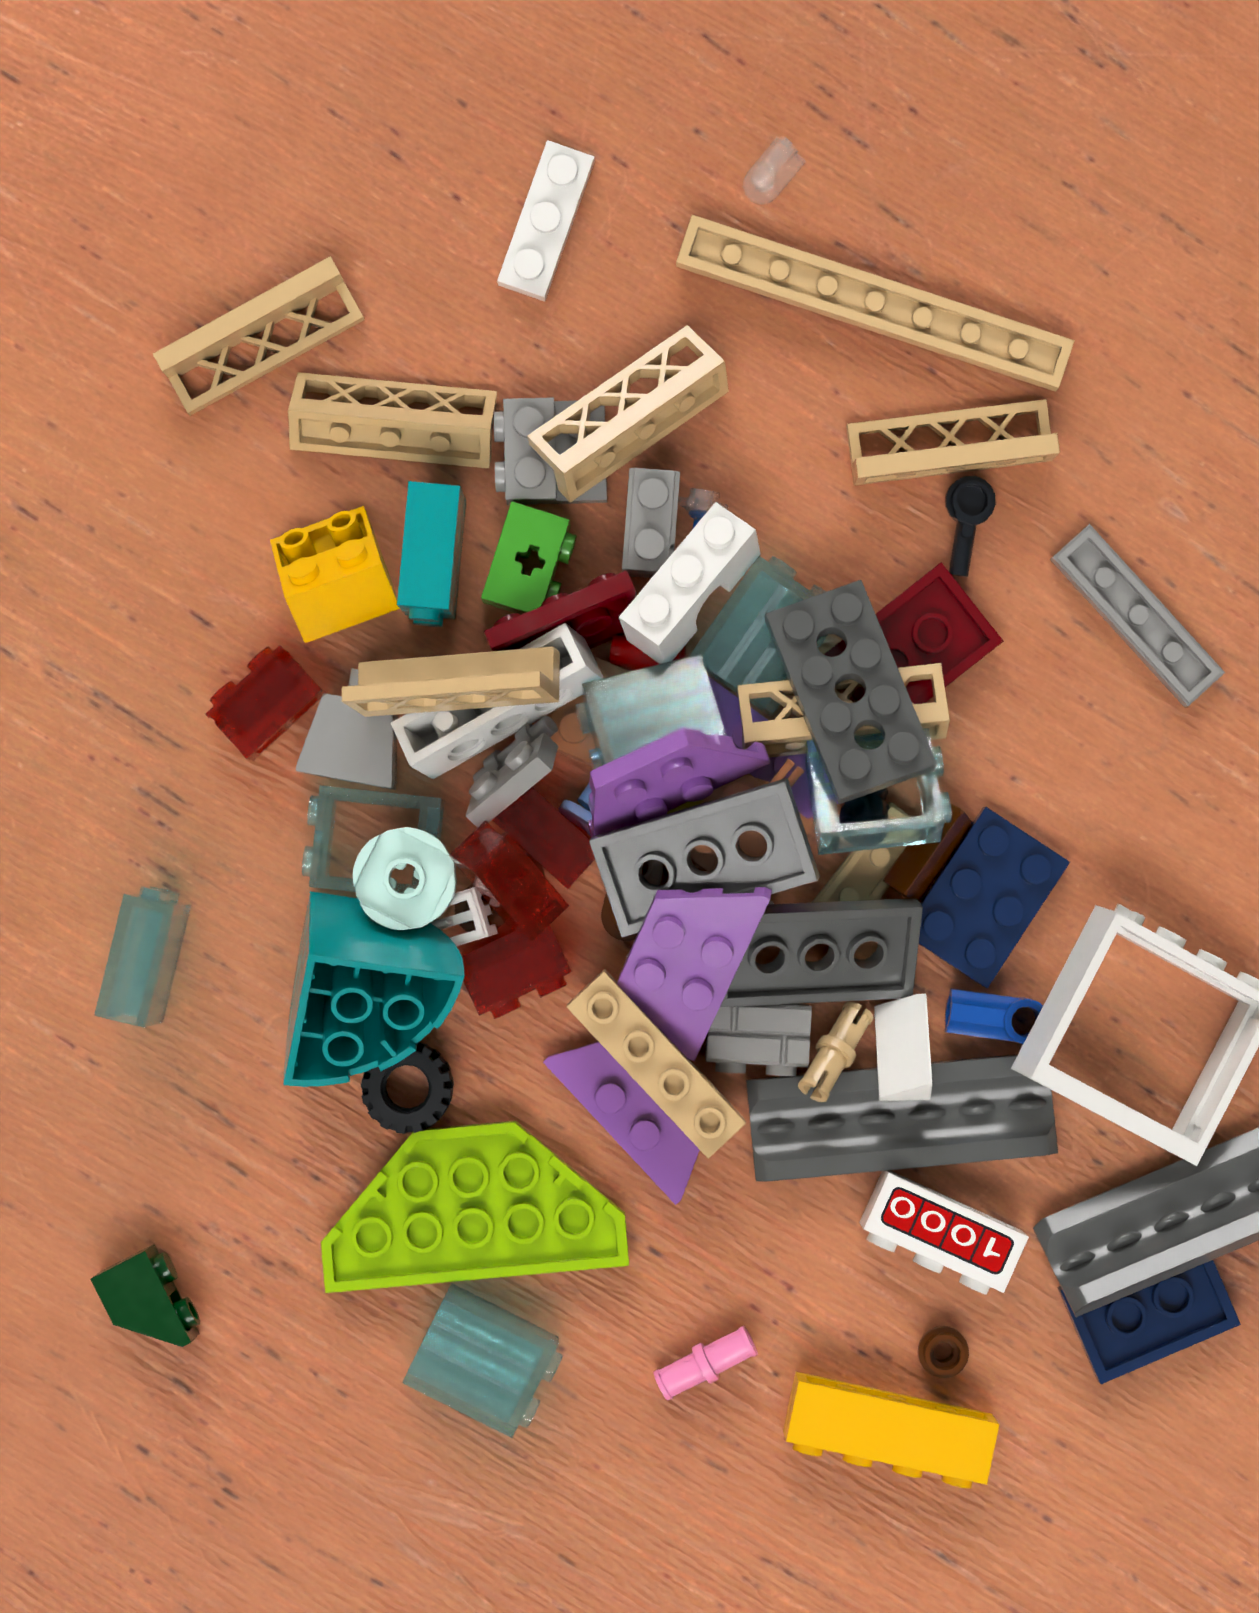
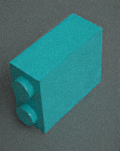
(431, 552)

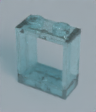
(322, 816)
(839, 838)

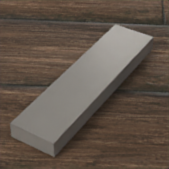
(1137, 616)

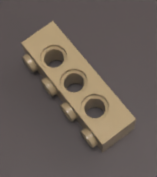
(656, 1064)

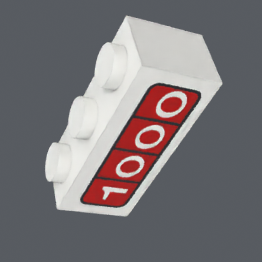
(942, 1232)

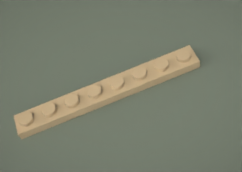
(874, 303)

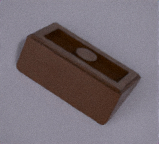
(923, 862)

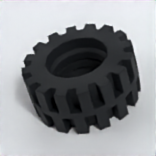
(410, 1119)

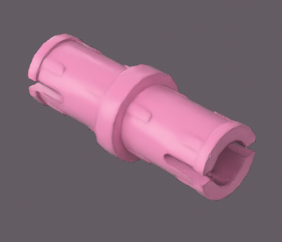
(705, 1363)

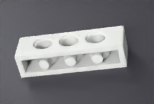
(447, 738)

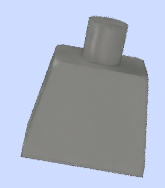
(350, 745)

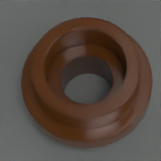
(954, 1363)

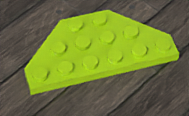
(472, 1209)

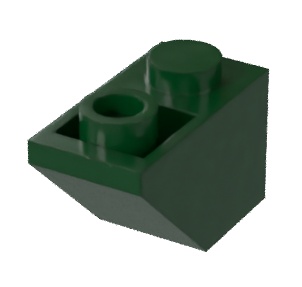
(144, 1298)

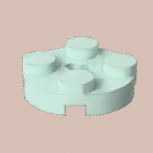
(377, 888)

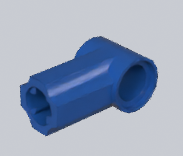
(985, 1014)

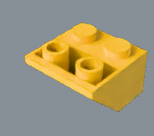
(333, 574)

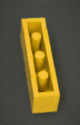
(890, 1429)

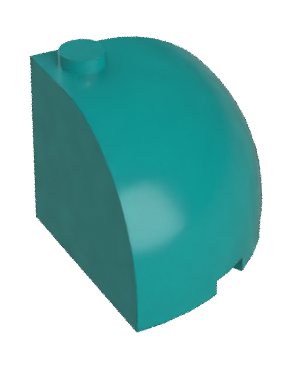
(364, 992)

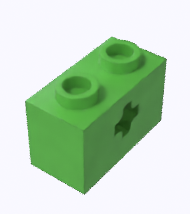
(523, 532)

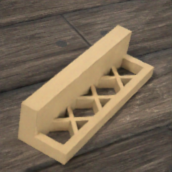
(250, 319)
(639, 425)
(391, 427)
(954, 458)
(456, 682)
(790, 735)

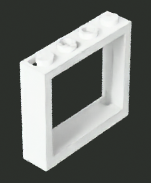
(1222, 1071)

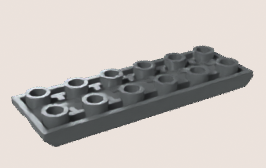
(973, 1115)
(1155, 1225)

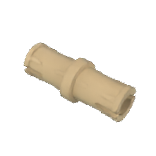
(835, 1051)

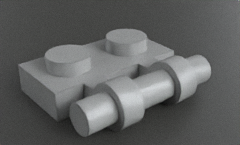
(512, 771)

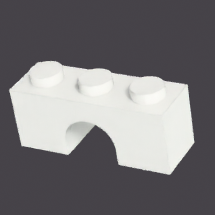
(667, 607)

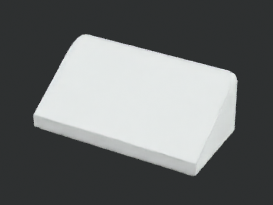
(903, 1049)

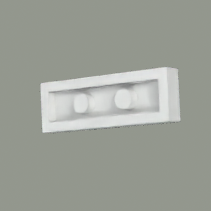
(546, 220)

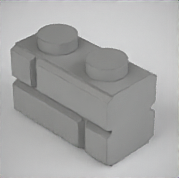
(650, 520)
(760, 1036)

